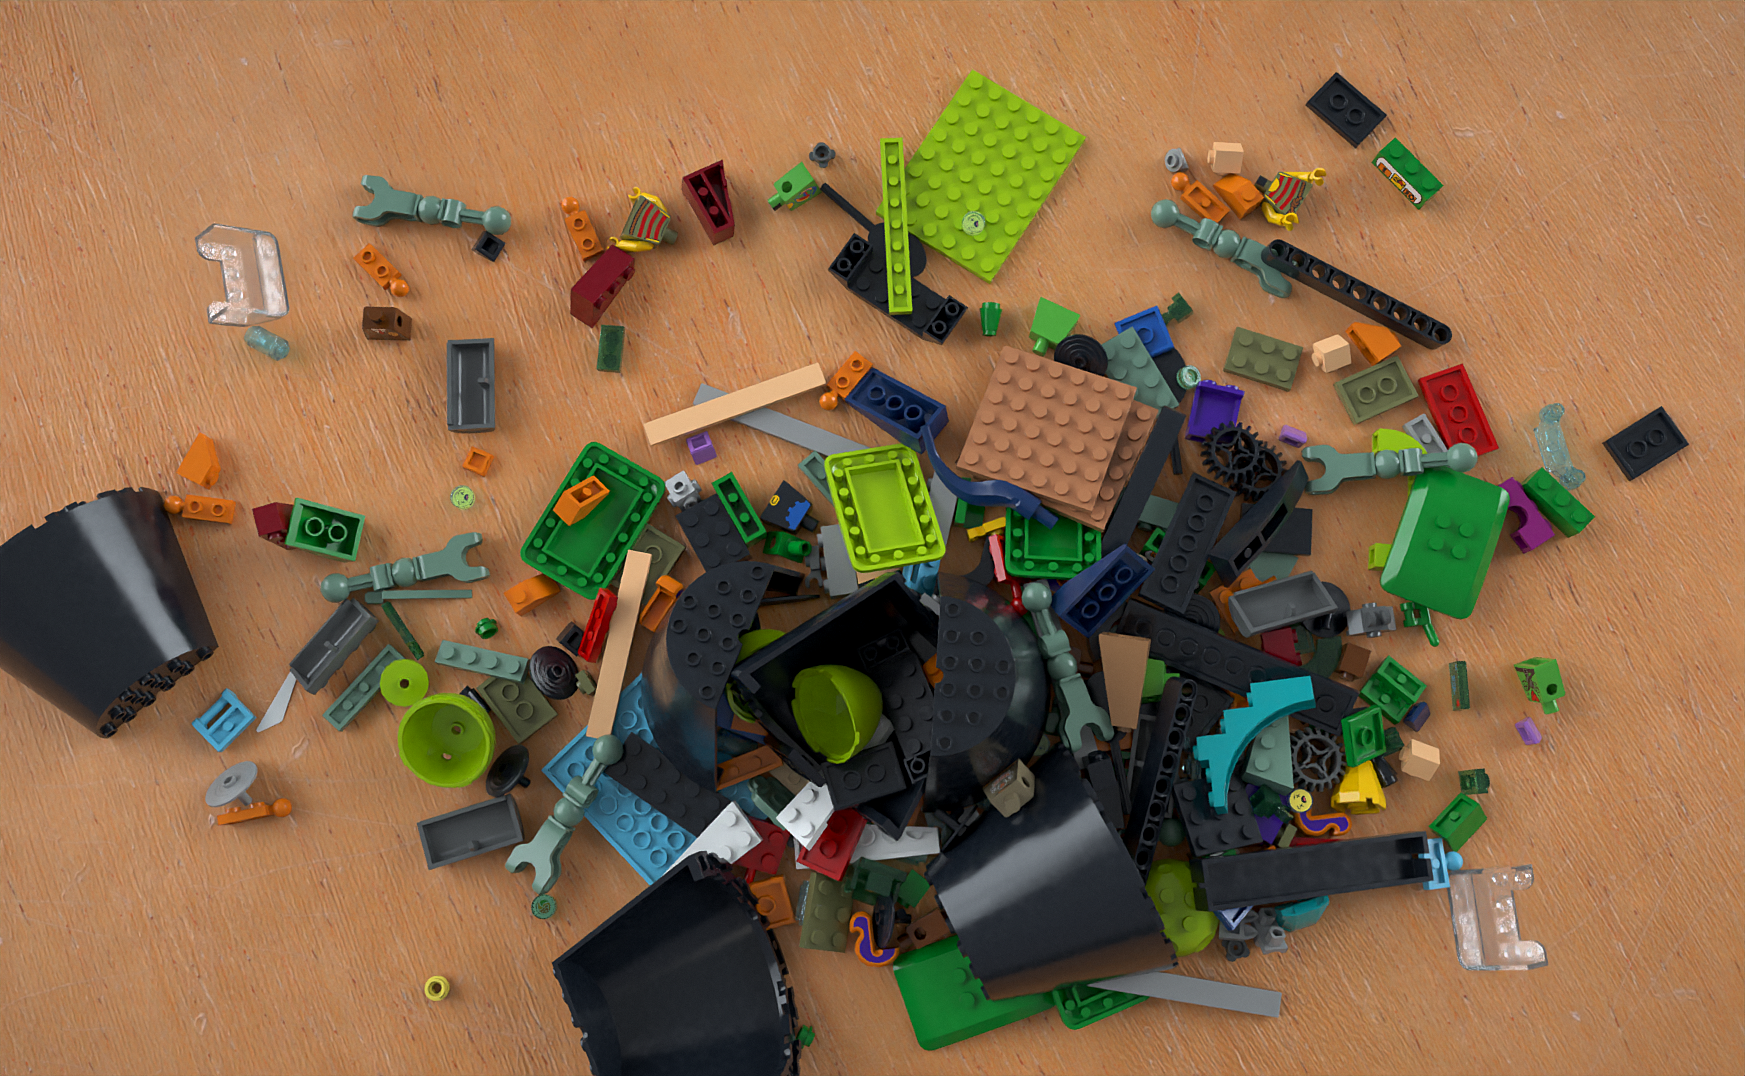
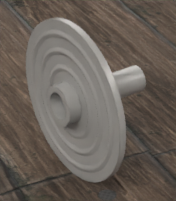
(232, 785)

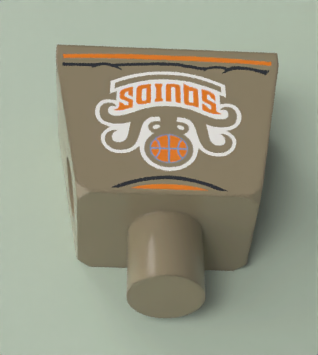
(1011, 788)

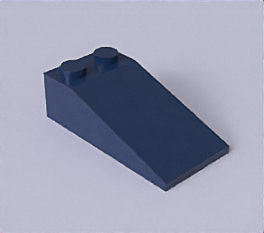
(897, 408)
(1100, 589)

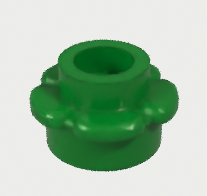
(486, 628)
(805, 1035)

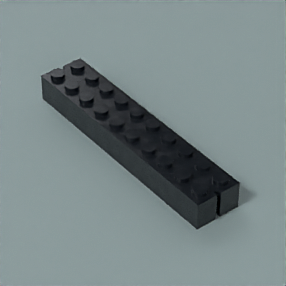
(1309, 870)

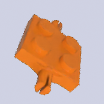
(1221, 594)

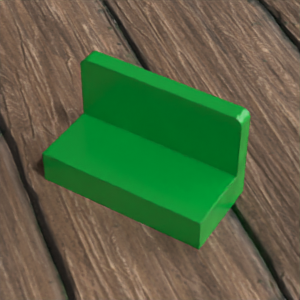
(968, 515)
(1458, 821)

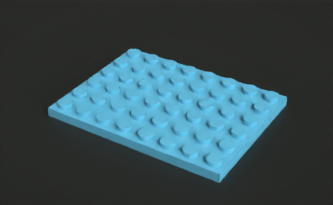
(628, 823)

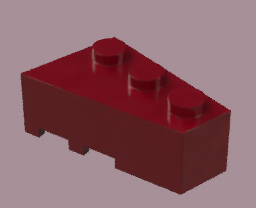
(710, 201)
(600, 285)
(273, 522)

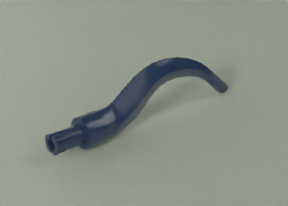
(987, 493)

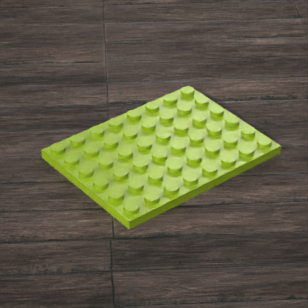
(988, 158)

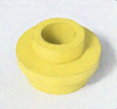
(429, 988)

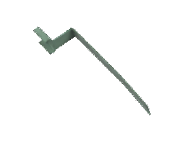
(378, 597)

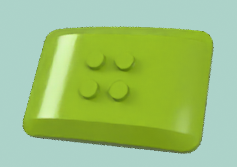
(883, 508)

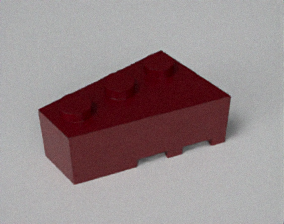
(1281, 644)

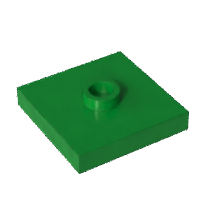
(1363, 736)

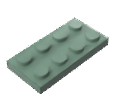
(1133, 366)

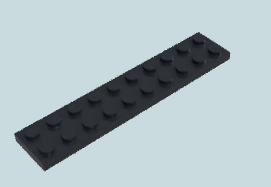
(1231, 663)

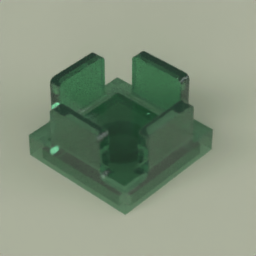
(871, 879)

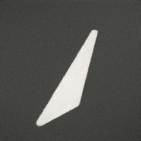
(279, 705)

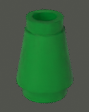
(990, 317)

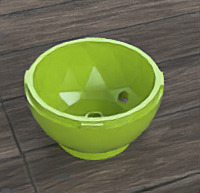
(429, 732)

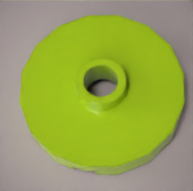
(400, 670)

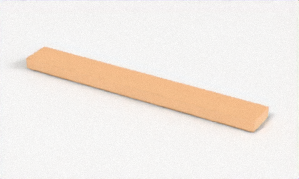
(734, 404)
(619, 644)

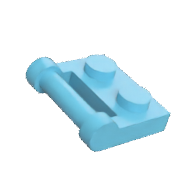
(923, 577)
(229, 725)

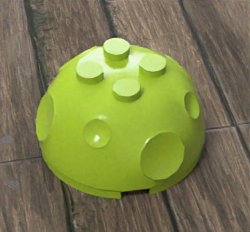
(1173, 897)

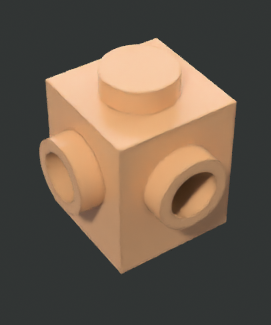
(1226, 158)
(1331, 353)
(1419, 759)

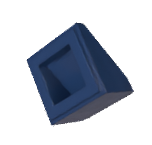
(1417, 716)

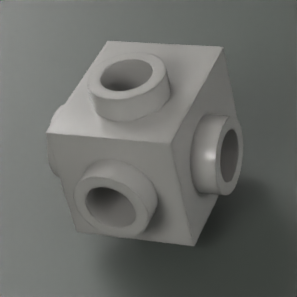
(683, 491)

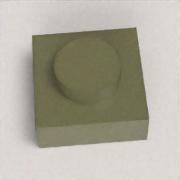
(586, 683)
(1284, 836)

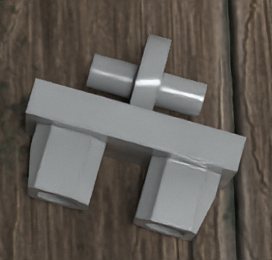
(1270, 935)

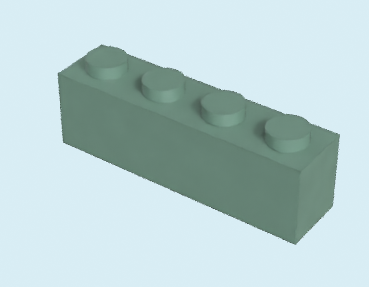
(1156, 513)

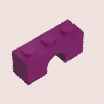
(1532, 528)

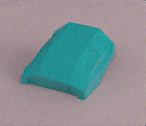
(1301, 913)

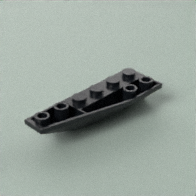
(1258, 526)

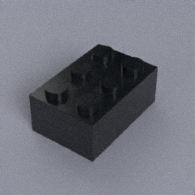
(713, 534)

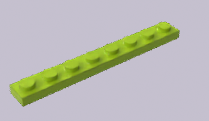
(896, 226)

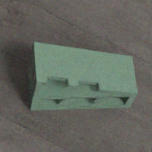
(1269, 758)

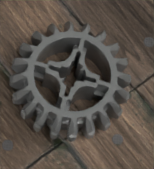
(1319, 768)

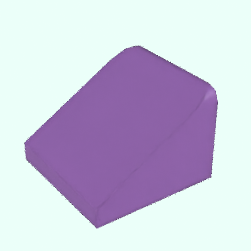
(1292, 436)
(701, 448)
(1528, 731)

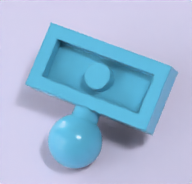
(1440, 863)

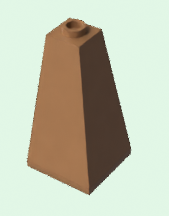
(1124, 674)

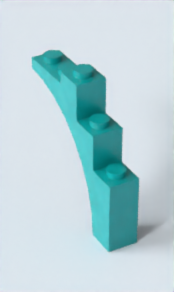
(1266, 703)

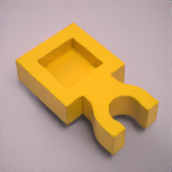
(990, 528)

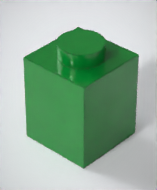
(912, 889)

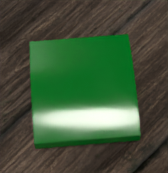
(1392, 689)

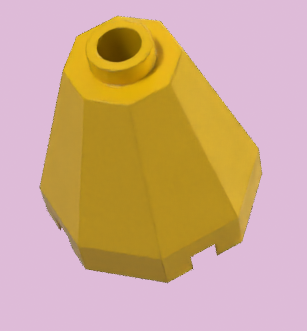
(1358, 791)

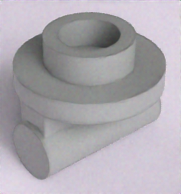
(1176, 161)

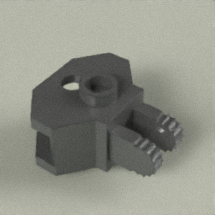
(1370, 620)

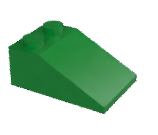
(324, 530)

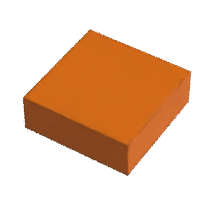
(478, 461)

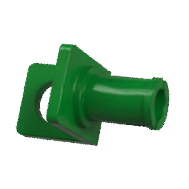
(787, 546)

